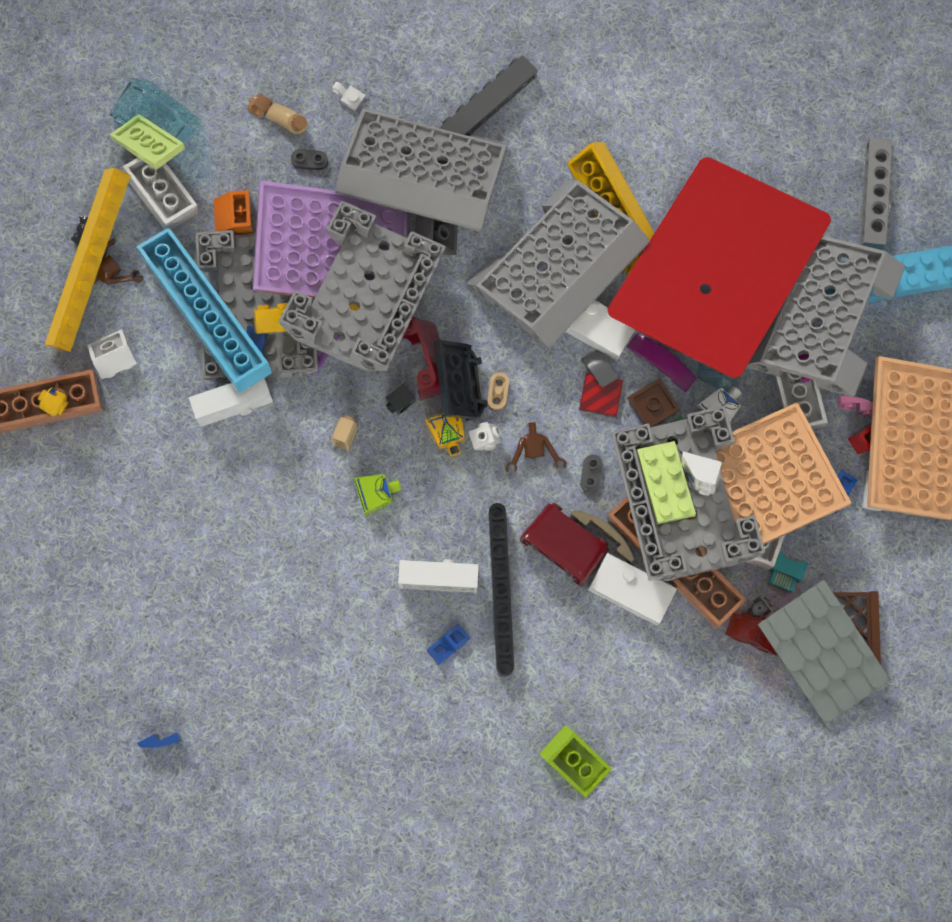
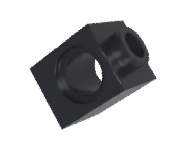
(399, 400)

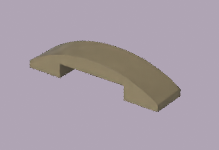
(584, 519)

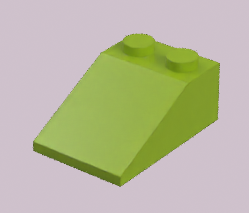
(575, 761)

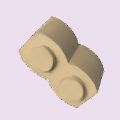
(344, 432)

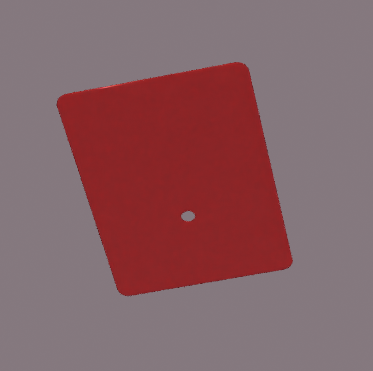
(737, 240)

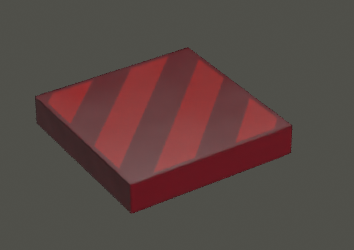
(599, 400)

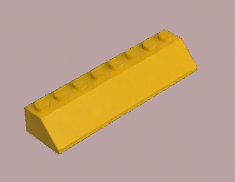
(600, 173)

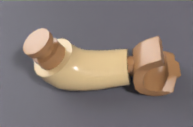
(277, 113)

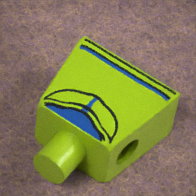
(375, 492)

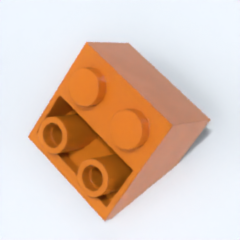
(234, 212)

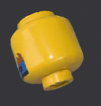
(53, 401)

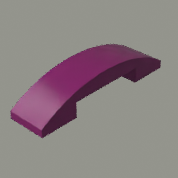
(662, 360)

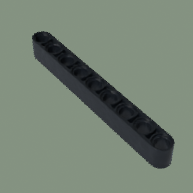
(503, 560)

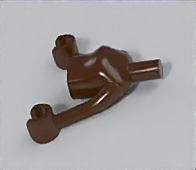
(109, 268)
(534, 447)

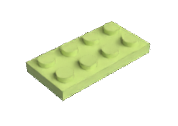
(147, 141)
(665, 482)

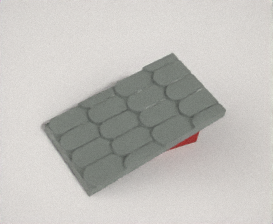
(824, 652)

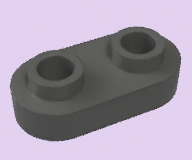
(308, 160)
(591, 473)

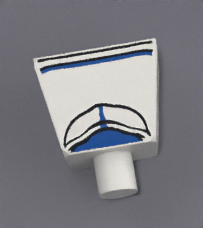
(722, 398)

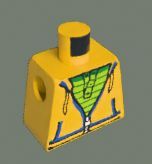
(446, 432)

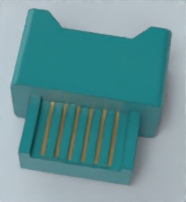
(786, 573)

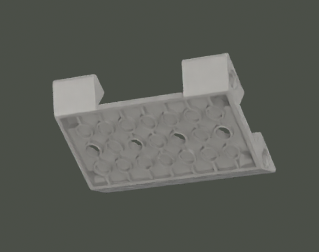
(417, 180)
(231, 259)
(575, 271)
(383, 303)
(828, 346)
(672, 546)

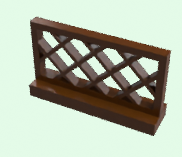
(872, 617)

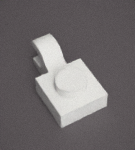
(350, 97)

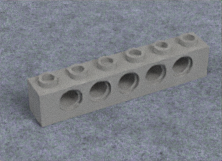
(877, 148)

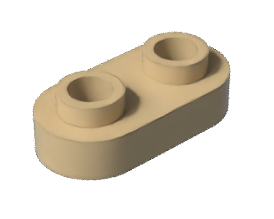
(498, 392)

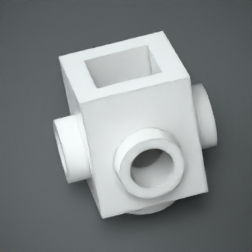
(485, 436)

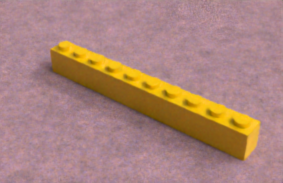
(87, 260)

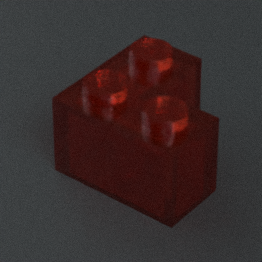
(745, 629)

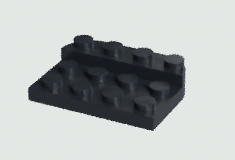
(459, 380)

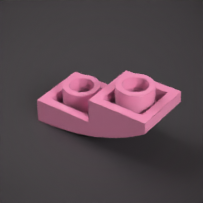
(862, 405)

